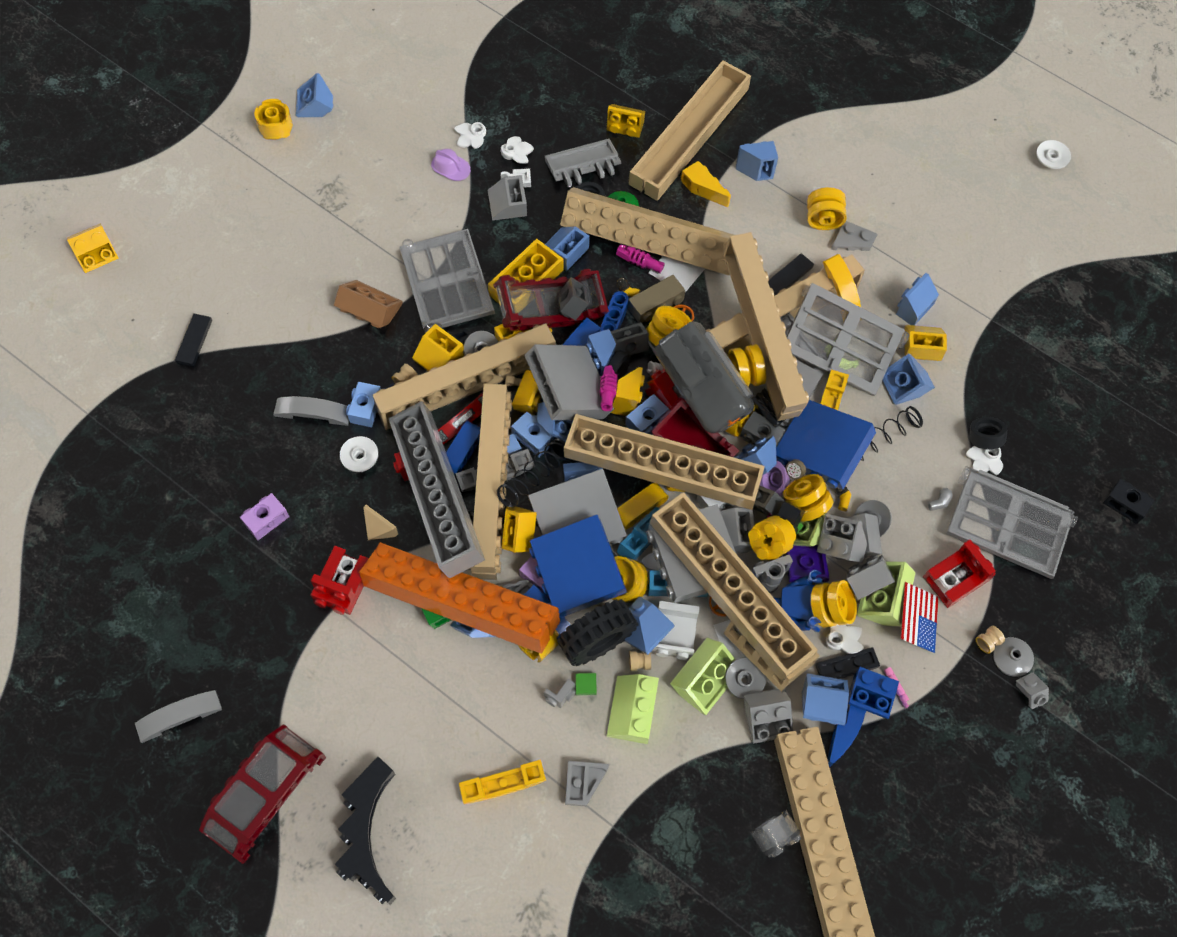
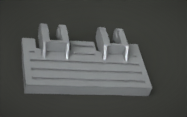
(583, 158)

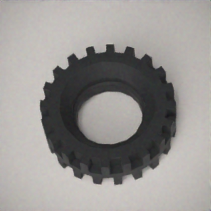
(597, 632)

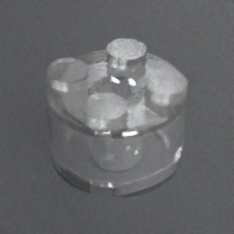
(776, 833)

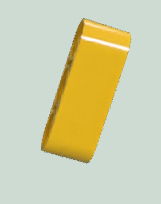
(642, 504)

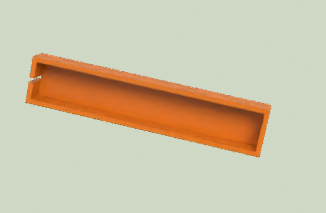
(461, 598)

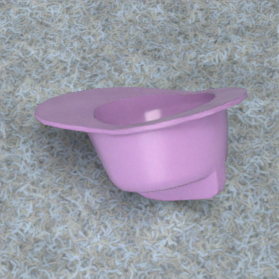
(450, 165)
(776, 479)

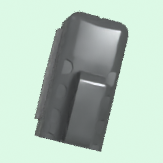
(705, 377)

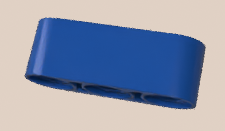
(615, 310)
(463, 446)

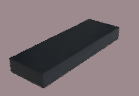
(790, 273)
(193, 340)
(848, 664)

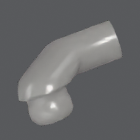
(943, 501)

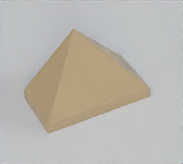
(378, 526)

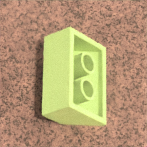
(886, 604)
(703, 676)
(633, 708)

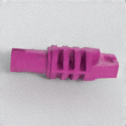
(641, 259)
(608, 388)

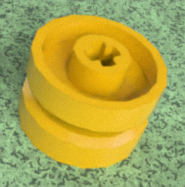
(826, 208)
(665, 321)
(749, 364)
(810, 495)
(634, 578)
(833, 603)

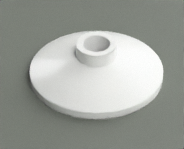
(1053, 154)
(355, 447)

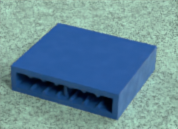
(826, 443)
(577, 566)

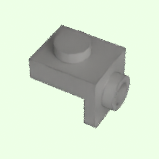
(1034, 690)
(566, 693)

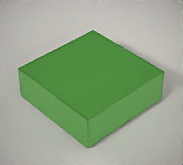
(586, 684)

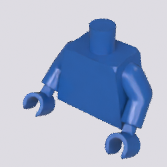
(797, 601)

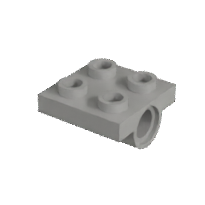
(772, 572)

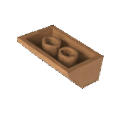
(367, 303)

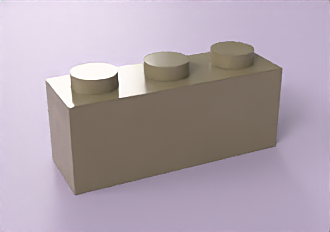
(664, 293)

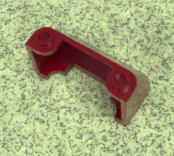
(683, 427)

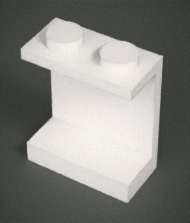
(681, 638)

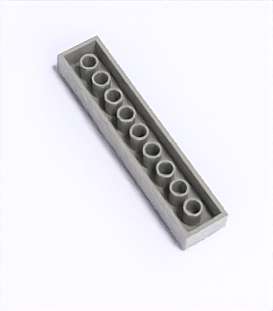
(436, 490)

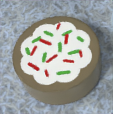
(795, 469)

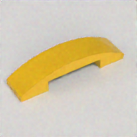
(842, 279)
(834, 389)
(502, 783)

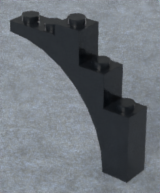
(358, 859)

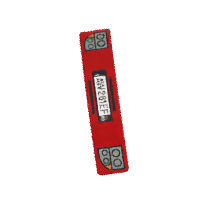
(469, 414)

